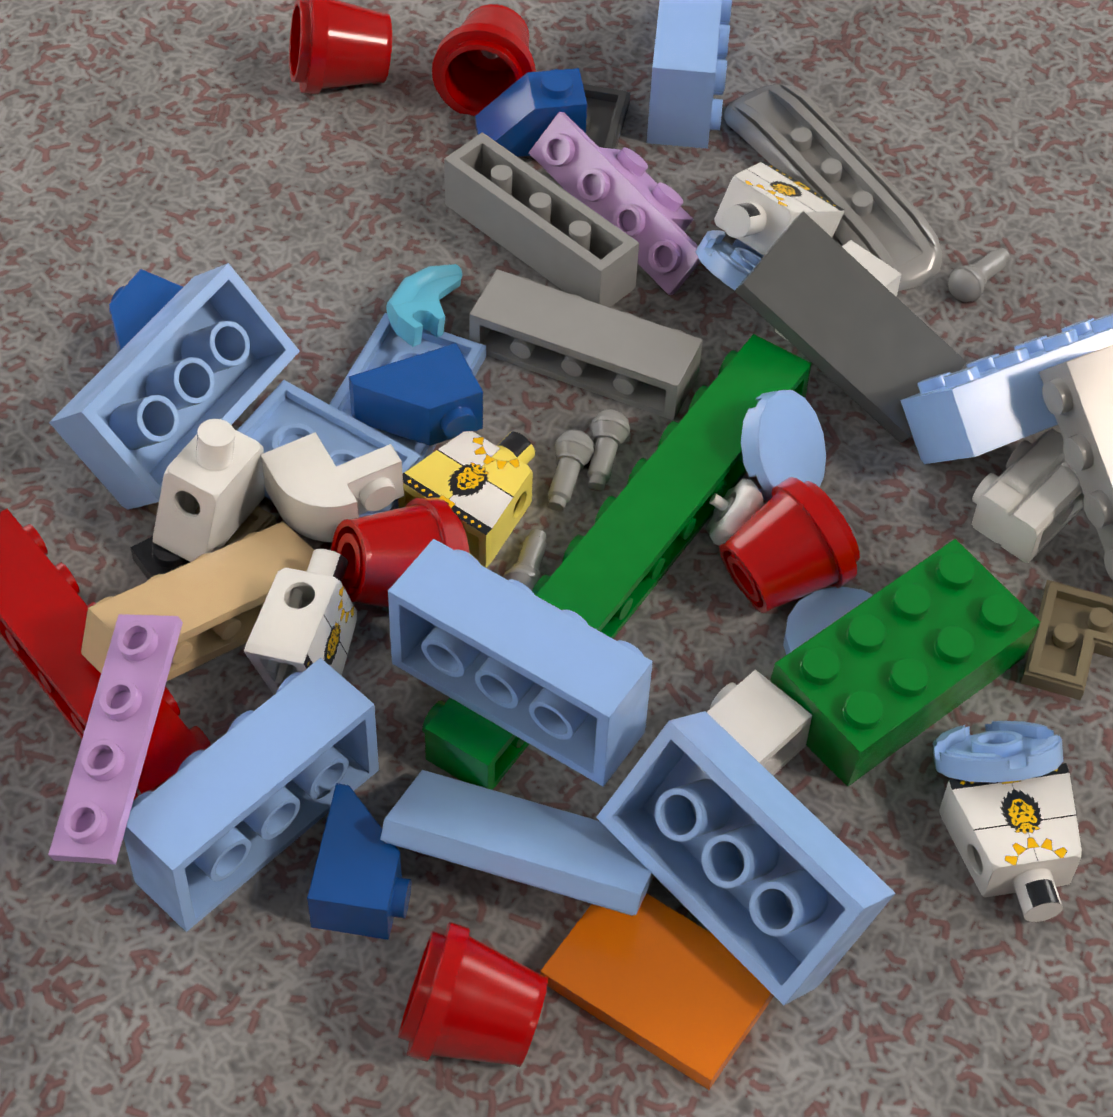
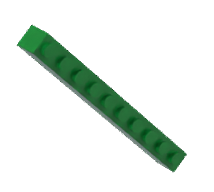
(632, 538)

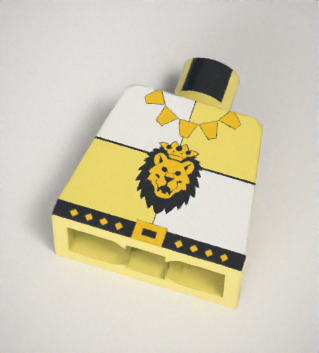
(481, 484)

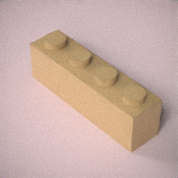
(212, 596)

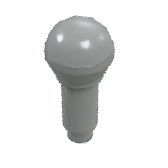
(968, 281)
(609, 431)
(572, 453)
(529, 560)

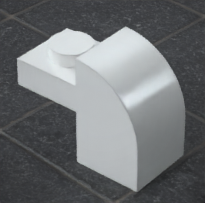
(319, 495)

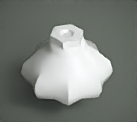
(733, 510)

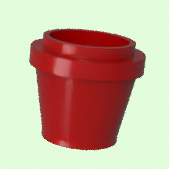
(338, 45)
(482, 58)
(389, 542)
(791, 547)
(471, 1002)

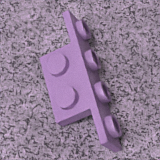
(624, 194)
(116, 739)

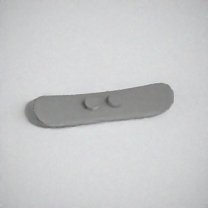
(807, 146)

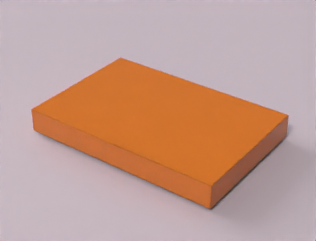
(660, 985)

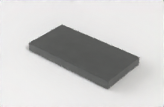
(846, 322)

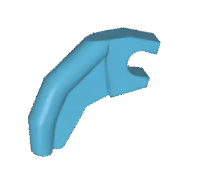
(417, 302)

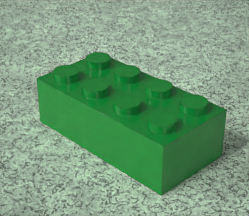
(904, 659)

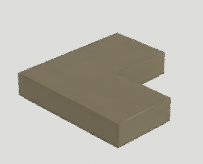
(1070, 631)

